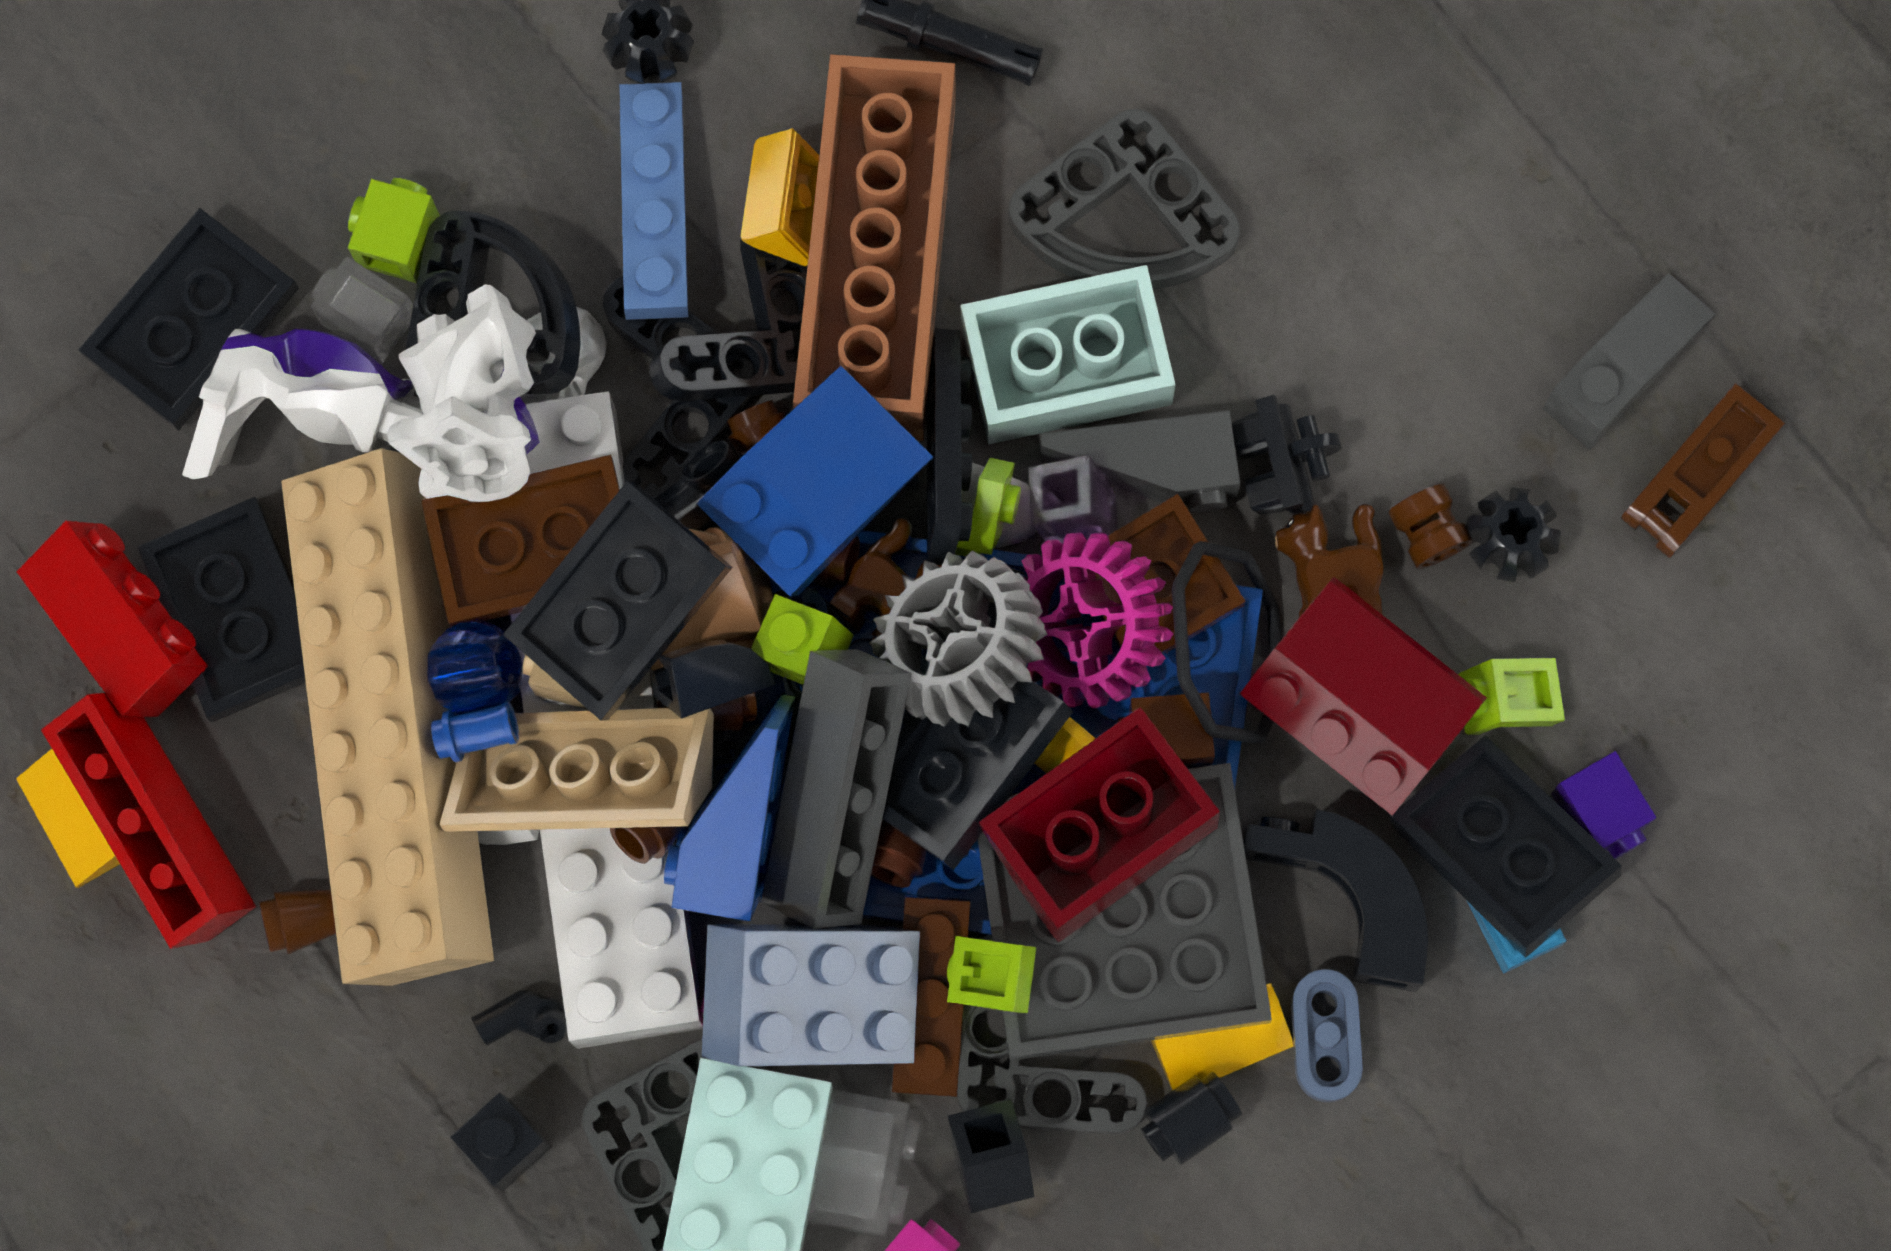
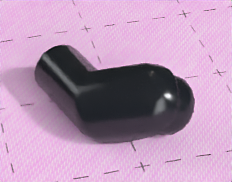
(523, 1012)

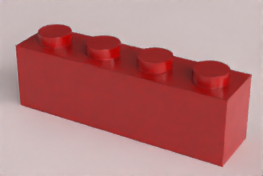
(149, 821)

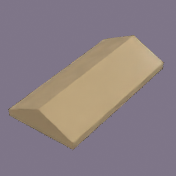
(586, 773)

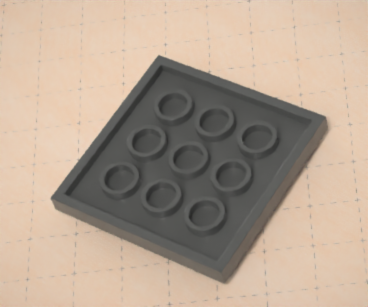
(1153, 964)

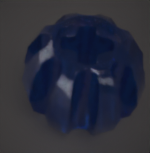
(474, 667)

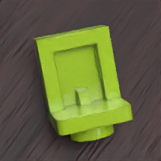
(994, 505)

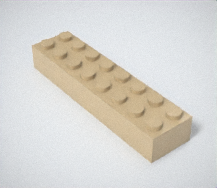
(367, 615)

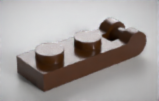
(1704, 468)

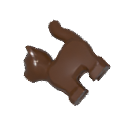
(1355, 566)
(873, 578)

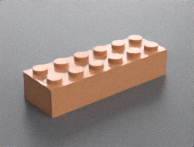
(878, 231)

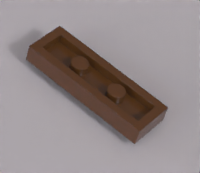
(937, 1021)

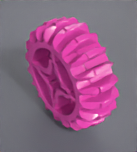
(1087, 645)

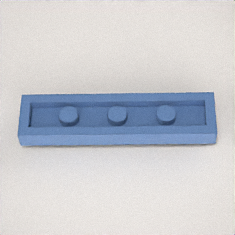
(653, 201)

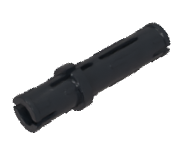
(952, 37)

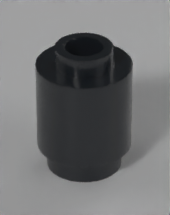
(1190, 1118)

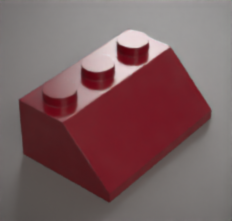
(1363, 695)
(1100, 824)

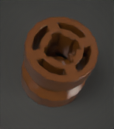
(1430, 526)

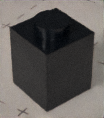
(501, 1141)
(991, 1156)

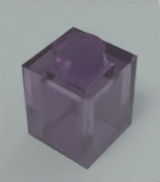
(1071, 499)

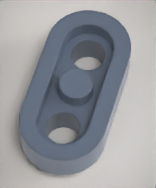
(1326, 1036)

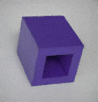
(1607, 805)

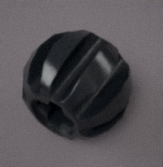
(647, 54)
(1523, 519)

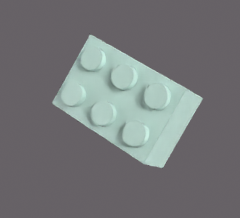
(1067, 354)
(747, 1160)

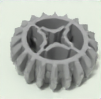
(966, 657)

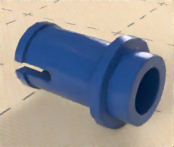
(474, 731)

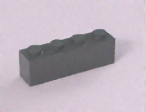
(835, 787)

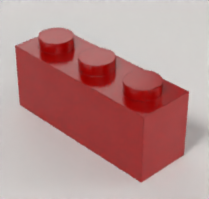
(112, 618)

